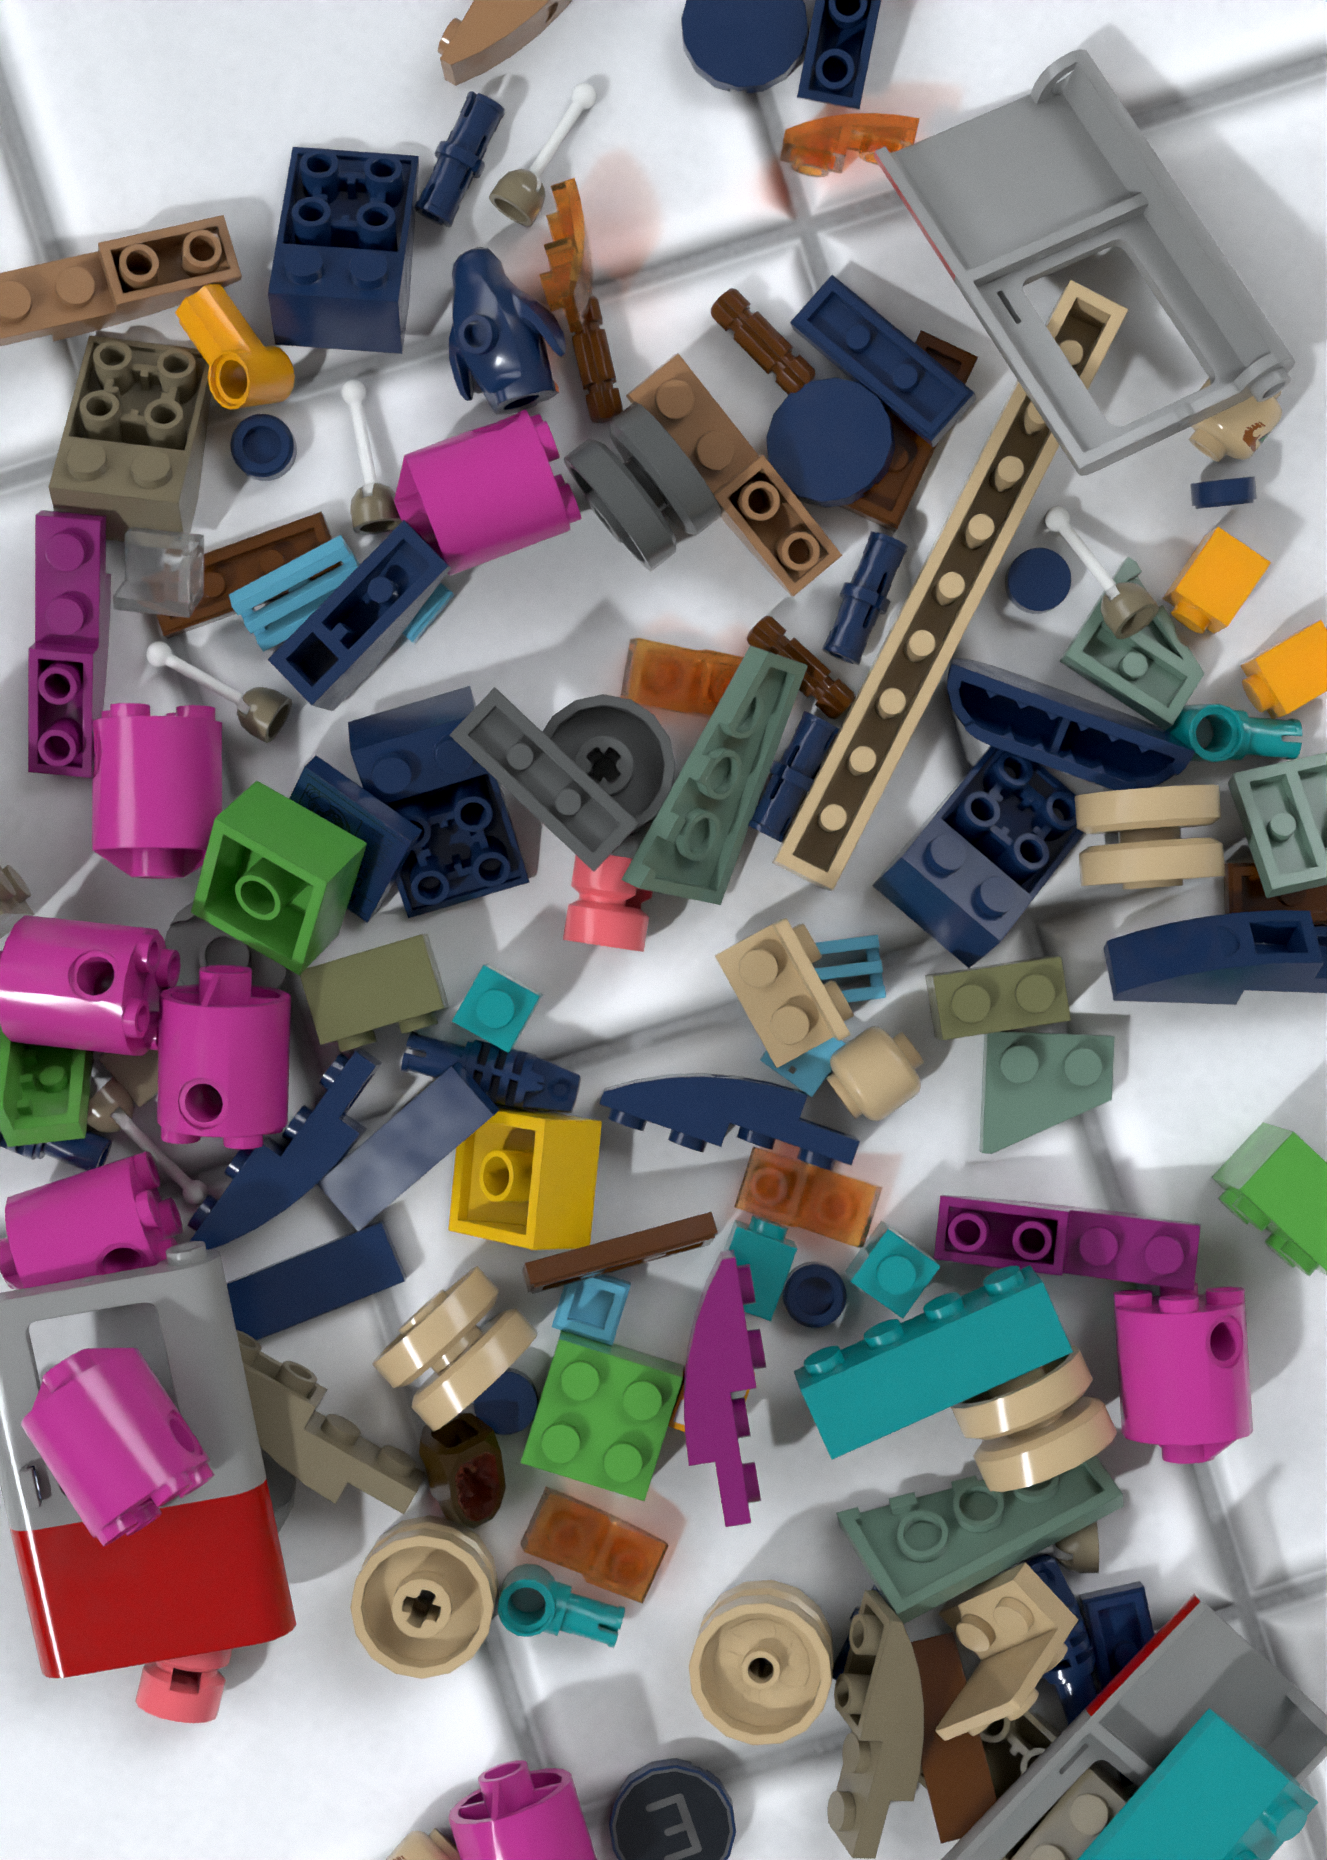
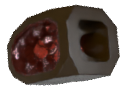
(464, 1469)

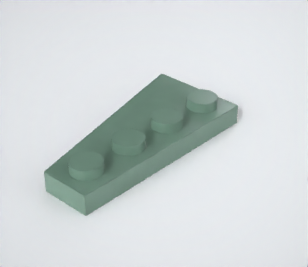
(717, 791)
(961, 1536)

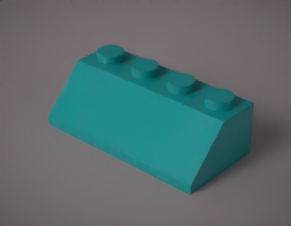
(931, 1359)
(1208, 1802)

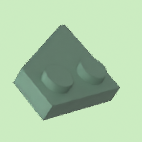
(1144, 671)
(1285, 822)
(1040, 1082)

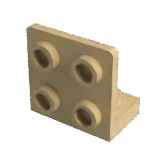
(783, 991)
(1018, 1636)

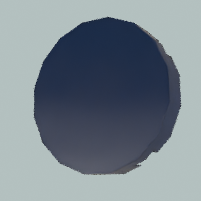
(744, 41)
(831, 442)

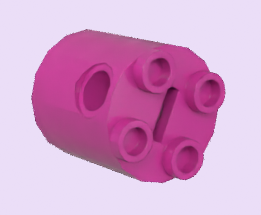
(486, 492)
(155, 788)
(84, 985)
(223, 1059)
(88, 1225)
(1183, 1370)
(114, 1440)
(522, 1816)

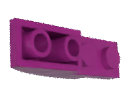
(70, 642)
(1067, 1240)
(720, 1362)

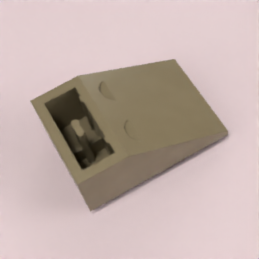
(134, 436)
(1076, 1816)

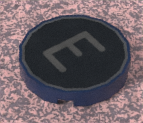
(672, 1814)

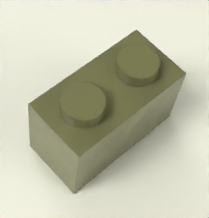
(373, 991)
(998, 997)

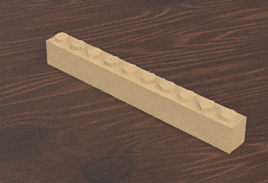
(939, 606)

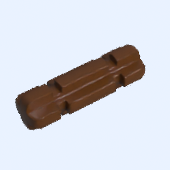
(762, 341)
(597, 367)
(832, 695)

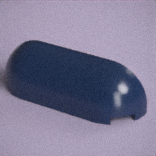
(1062, 728)

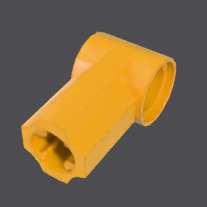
(240, 366)

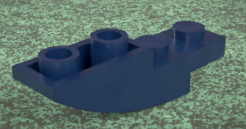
(838, 52)
(1219, 958)
(704, 1104)
(276, 1177)

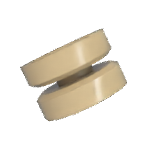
(1149, 836)
(460, 1353)
(1036, 1424)
(419, 1634)
(727, 1668)

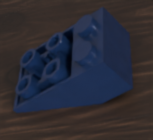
(344, 251)
(440, 788)
(983, 854)

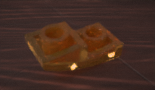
(823, 143)
(569, 257)
(676, 677)
(808, 1197)
(594, 1544)

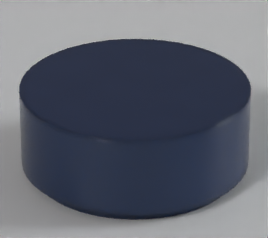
(263, 447)
(1223, 492)
(1038, 580)
(814, 1294)
(508, 1403)

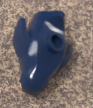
(500, 336)

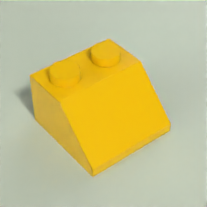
(527, 1180)

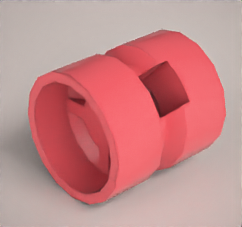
(607, 907)
(184, 1687)

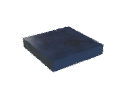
(367, 818)

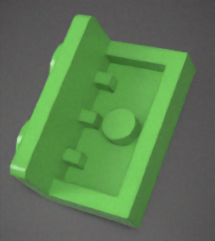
(43, 1092)

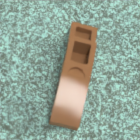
(492, 34)
(117, 282)
(745, 484)

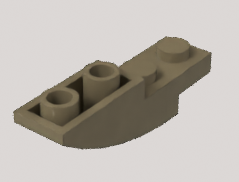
(316, 1447)
(885, 1710)

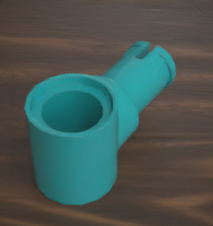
(1236, 734)
(561, 1610)

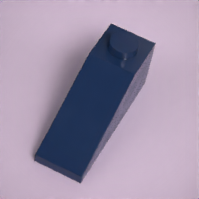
(361, 619)

